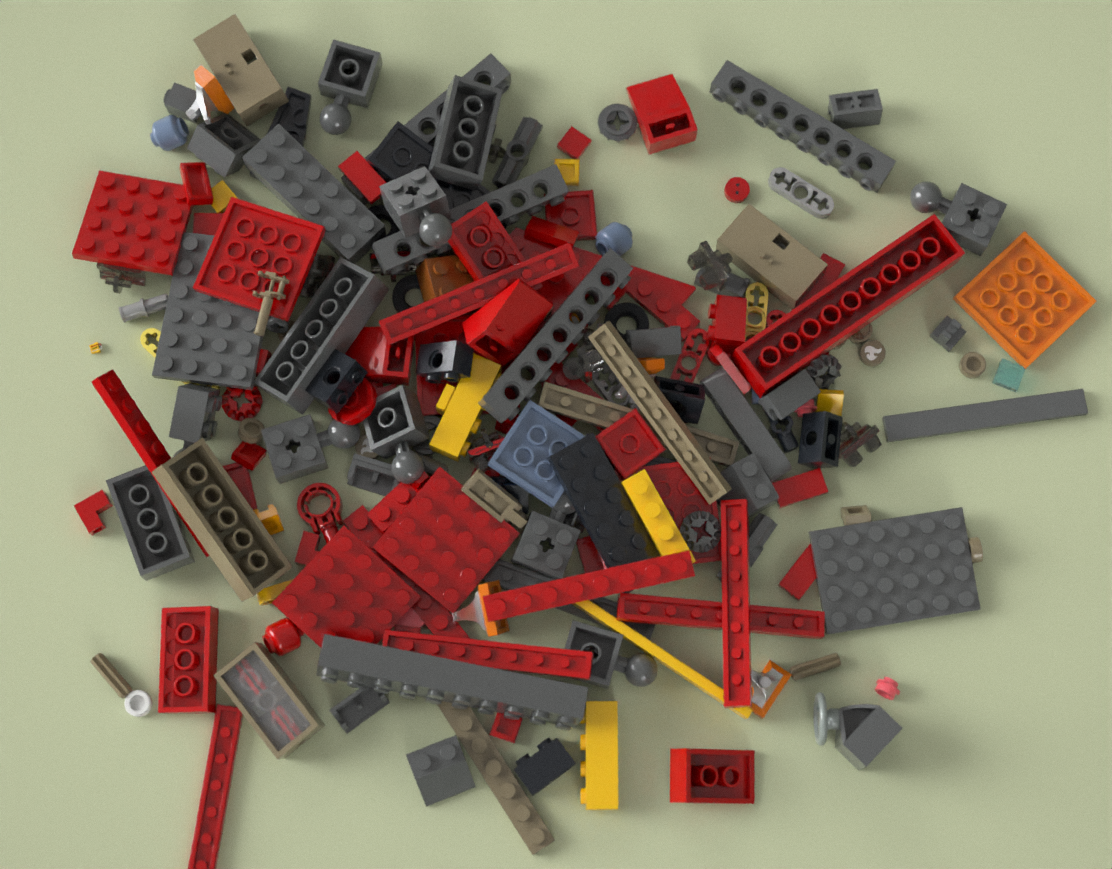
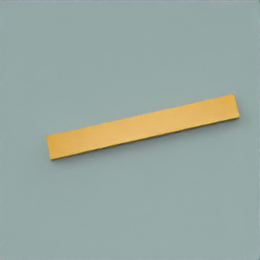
(658, 654)

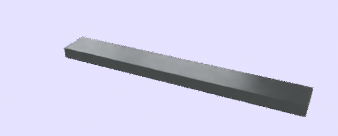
(985, 415)
(514, 577)

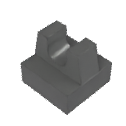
(948, 333)

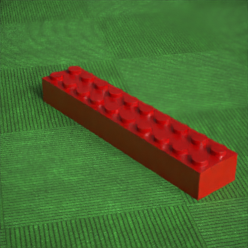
(846, 305)

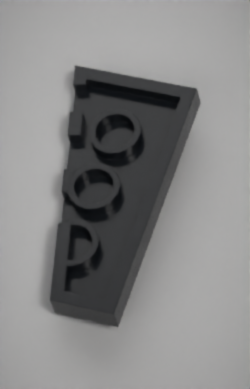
(293, 115)

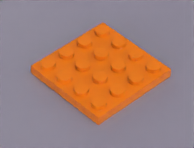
(1024, 300)

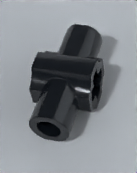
(786, 438)

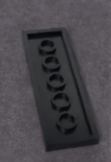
(405, 152)
(602, 503)

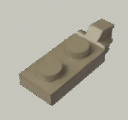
(494, 499)

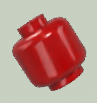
(282, 637)

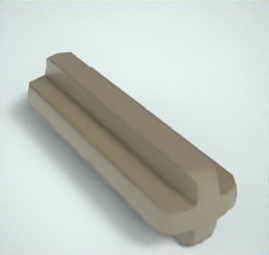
(815, 666)
(111, 675)

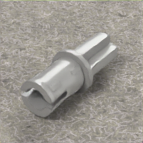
(143, 307)

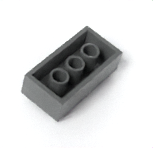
(465, 133)
(149, 523)

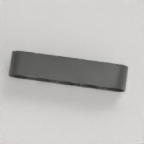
(745, 423)

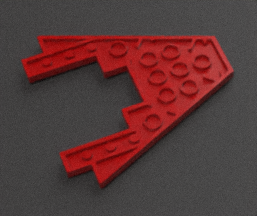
(653, 292)

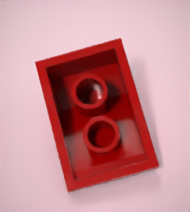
(712, 776)

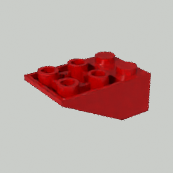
(662, 113)
(506, 322)
(382, 361)

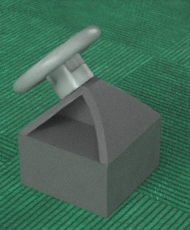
(859, 728)

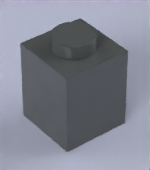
(179, 100)

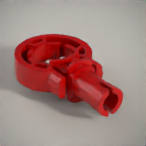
(328, 528)

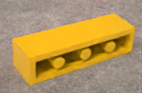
(463, 410)
(654, 514)
(600, 756)

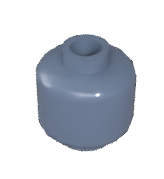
(169, 132)
(616, 237)

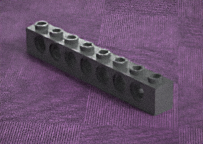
(487, 70)
(796, 114)
(547, 179)
(617, 272)

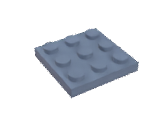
(526, 448)

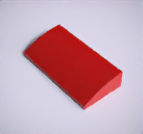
(484, 244)
(188, 660)

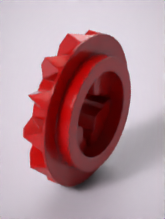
(247, 410)

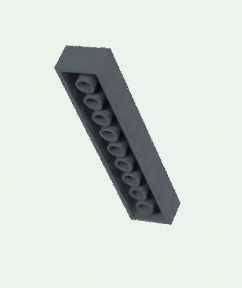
(451, 682)

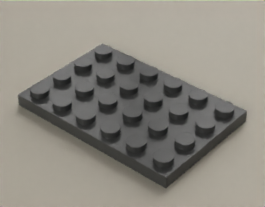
(202, 335)
(894, 570)

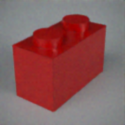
(728, 322)

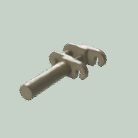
(267, 301)

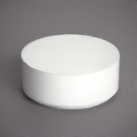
(138, 703)

